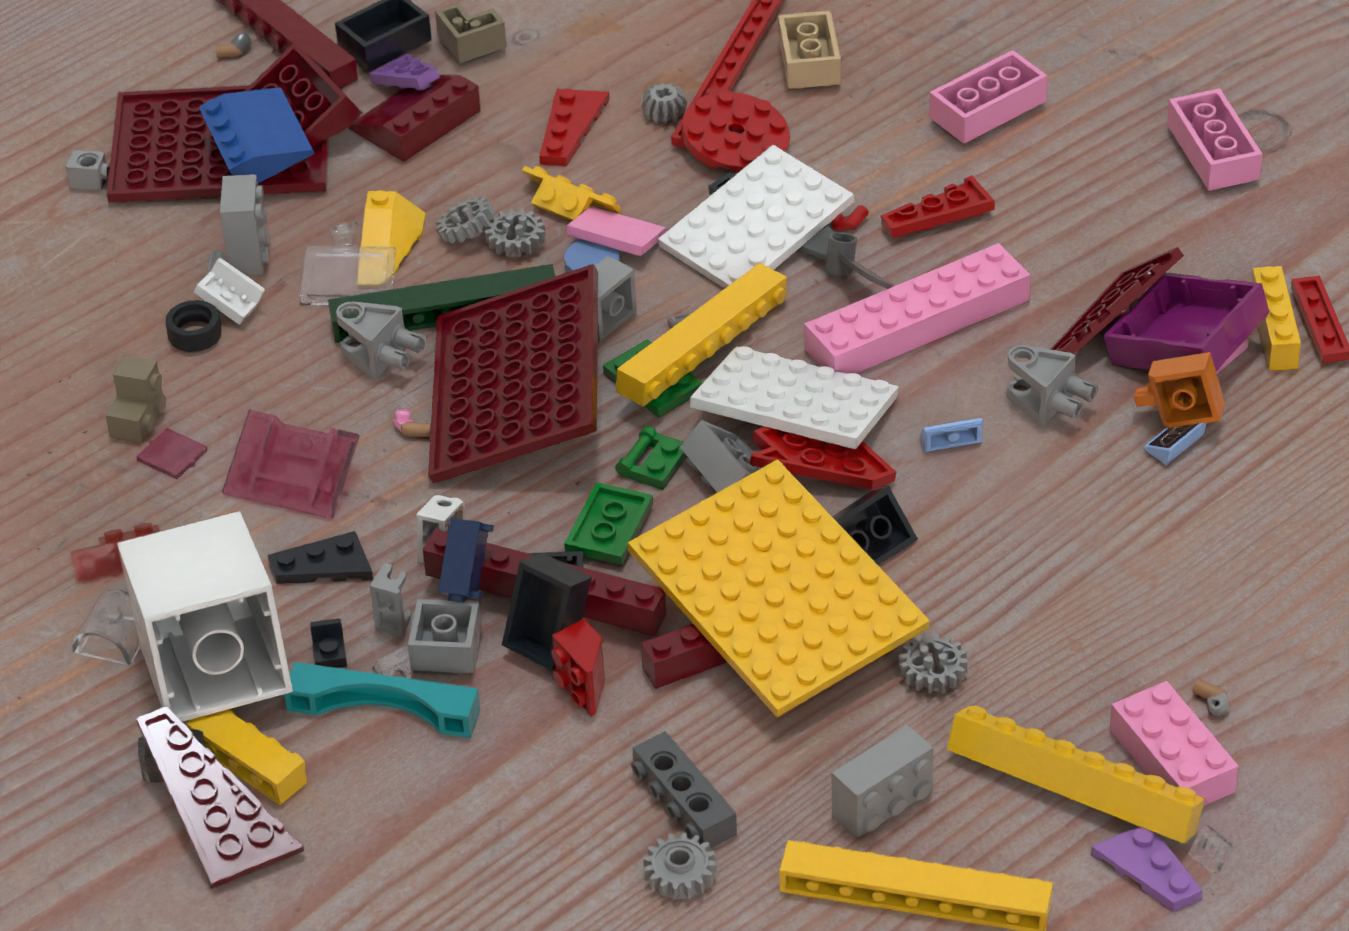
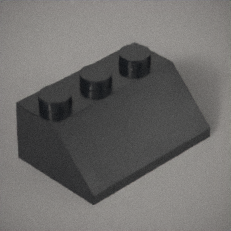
(877, 524)

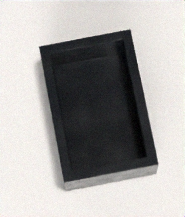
(383, 32)
(543, 602)

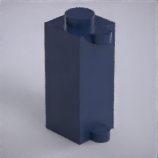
(464, 560)

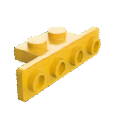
(565, 199)

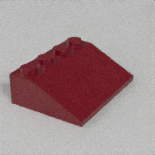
(313, 96)
(420, 117)

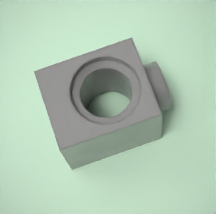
(87, 170)

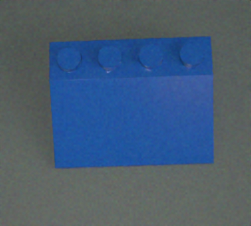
(256, 132)

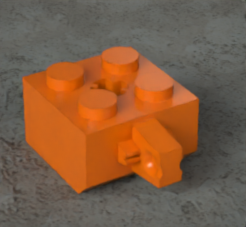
(1183, 390)

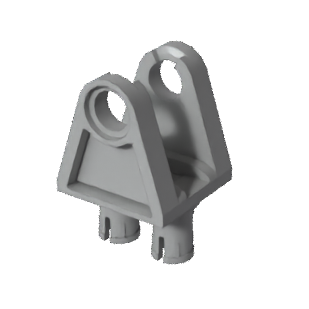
(381, 334)
(1050, 383)

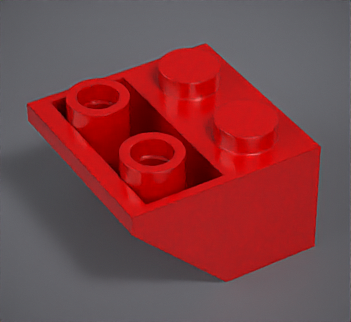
(579, 664)

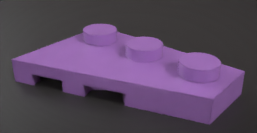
(405, 73)
(1151, 864)

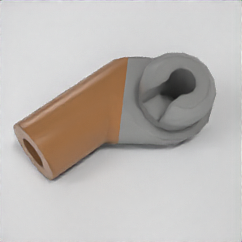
(1215, 696)

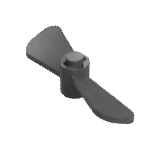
(839, 253)

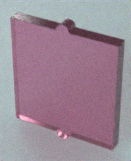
(171, 453)

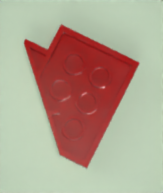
(822, 459)

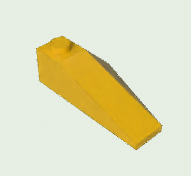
(392, 222)

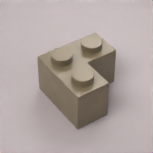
(470, 35)
(137, 399)

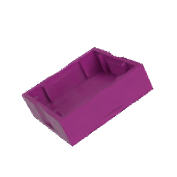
(1186, 318)

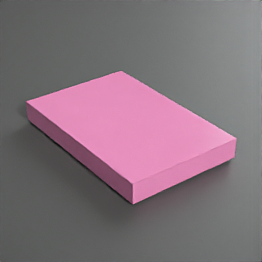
(615, 231)

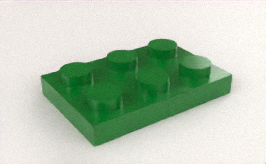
(668, 399)
(608, 523)

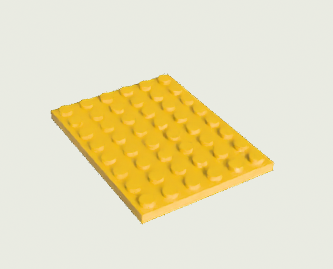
(778, 587)

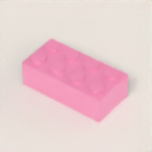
(988, 96)
(1214, 139)
(1173, 742)

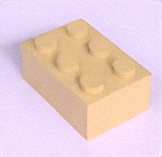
(809, 49)

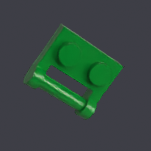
(659, 464)

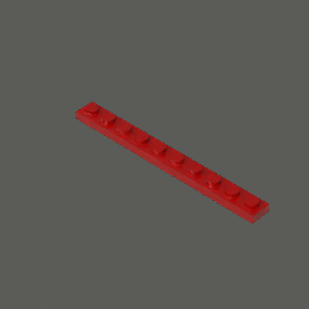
(735, 53)

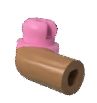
(408, 426)

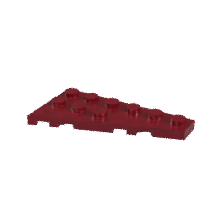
(1116, 300)

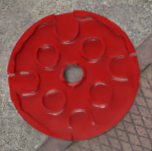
(708, 127)

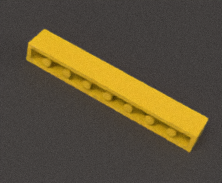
(700, 334)
(1076, 773)
(915, 886)

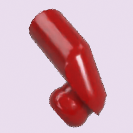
(849, 222)

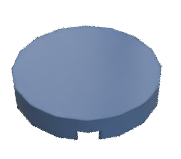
(586, 253)

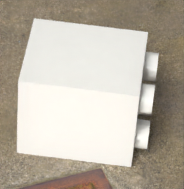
(205, 617)

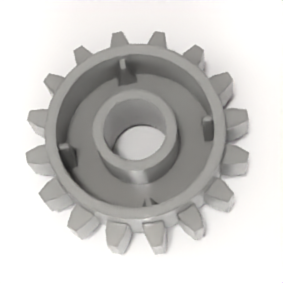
(680, 866)

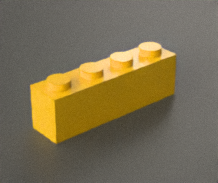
(1279, 327)
(252, 755)

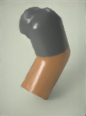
(235, 48)

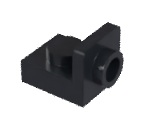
(328, 643)

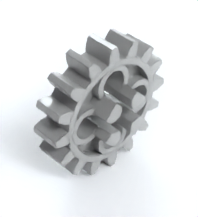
(524, 227)
(454, 228)
(918, 666)

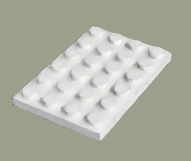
(756, 218)
(795, 397)

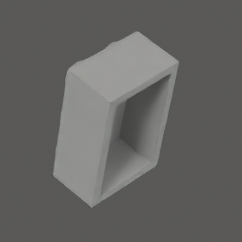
(244, 224)
(882, 781)

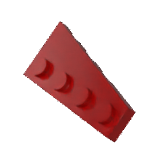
(569, 122)
(948, 207)

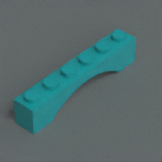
(444, 706)

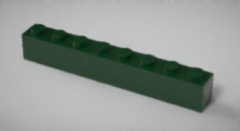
(425, 302)

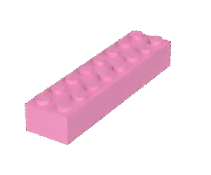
(917, 311)

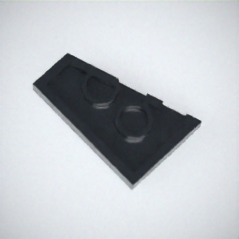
(331, 557)

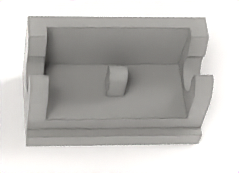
(388, 602)

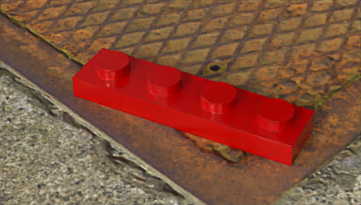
(1320, 319)

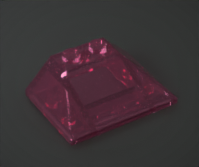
(290, 465)

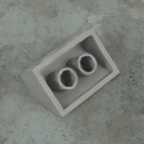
(718, 455)

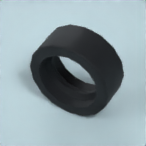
(195, 339)

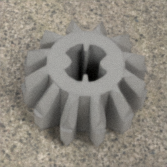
(664, 103)

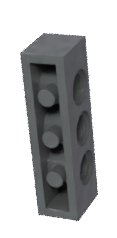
(683, 790)

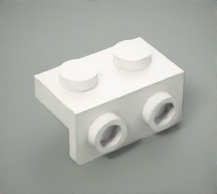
(230, 291)

